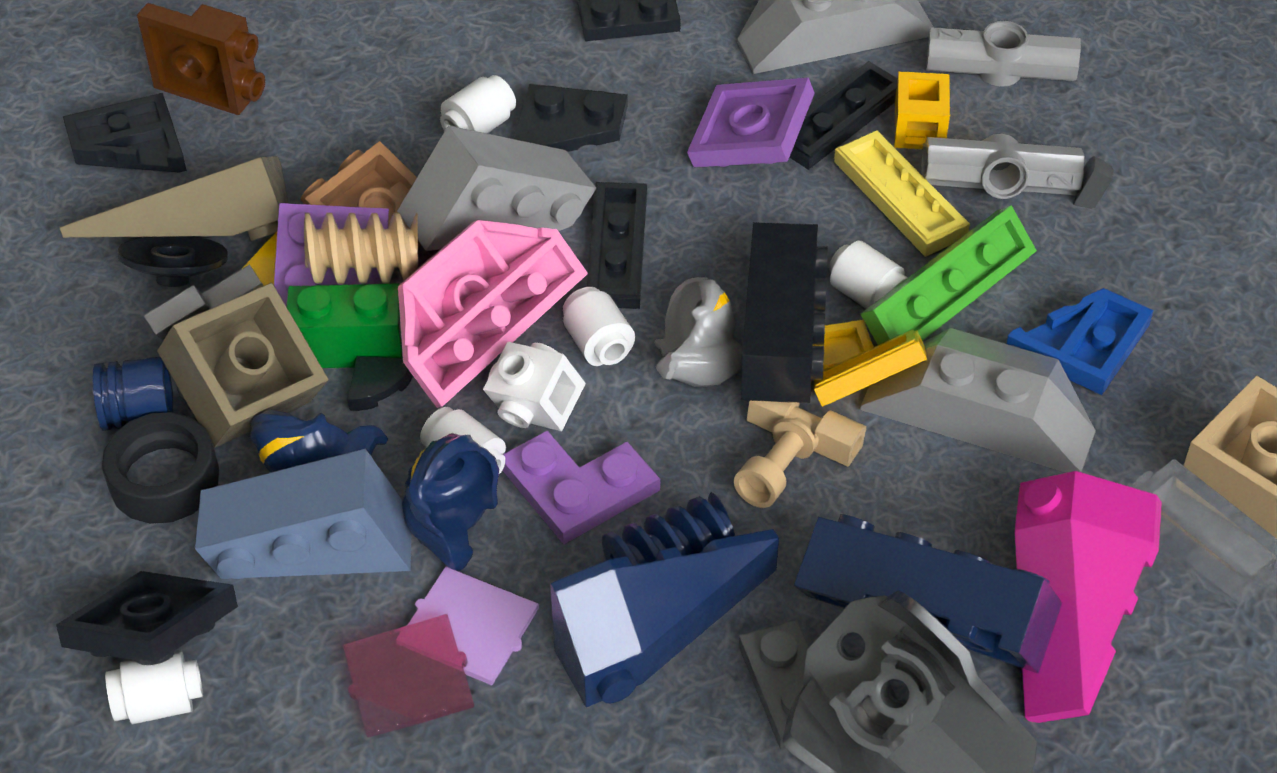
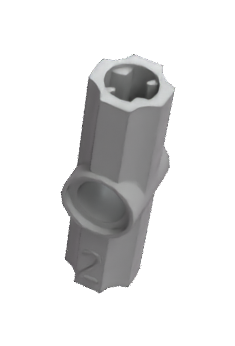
(1003, 54)
(1031, 167)

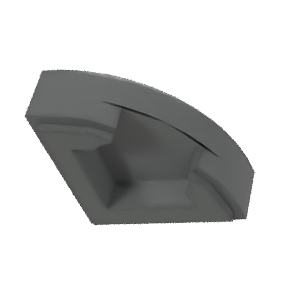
(1095, 182)

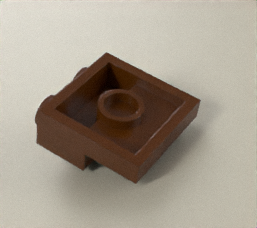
(202, 56)

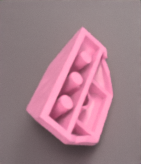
(478, 298)

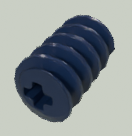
(685, 529)

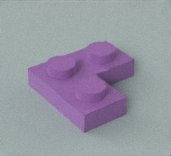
(574, 497)

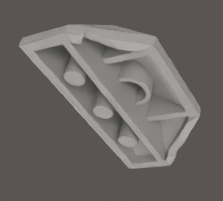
(813, 30)
(990, 399)

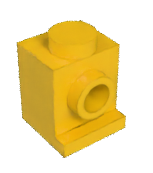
(921, 108)

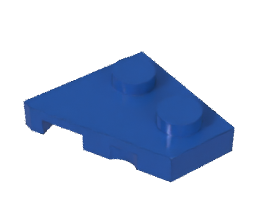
(1089, 337)

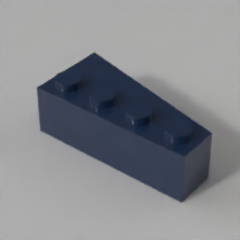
(980, 603)

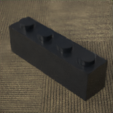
(784, 313)

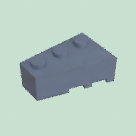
(305, 521)

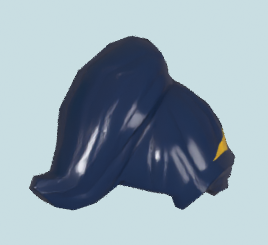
(291, 442)
(448, 495)

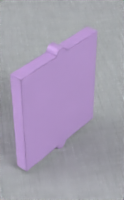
(482, 618)

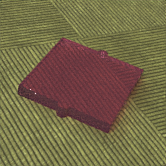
(408, 676)

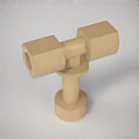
(797, 435)

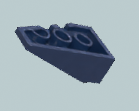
(630, 620)

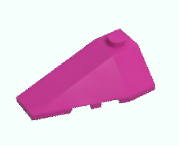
(1091, 547)

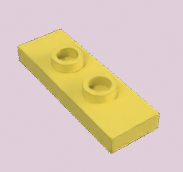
(901, 193)

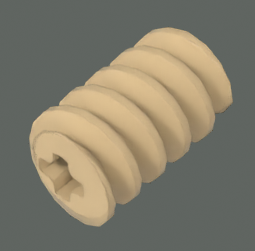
(360, 248)

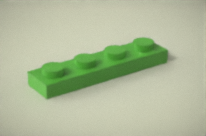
(952, 278)

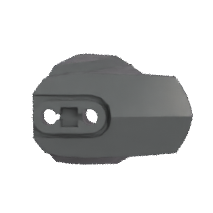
(855, 725)

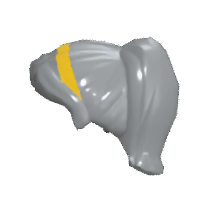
(699, 336)

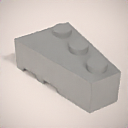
(494, 181)

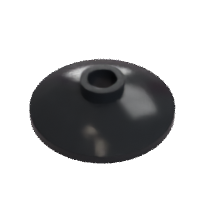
(172, 257)

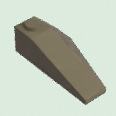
(215, 205)

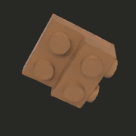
(365, 181)

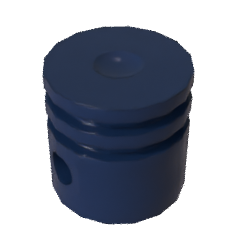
(131, 391)

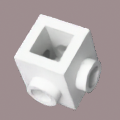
(534, 386)

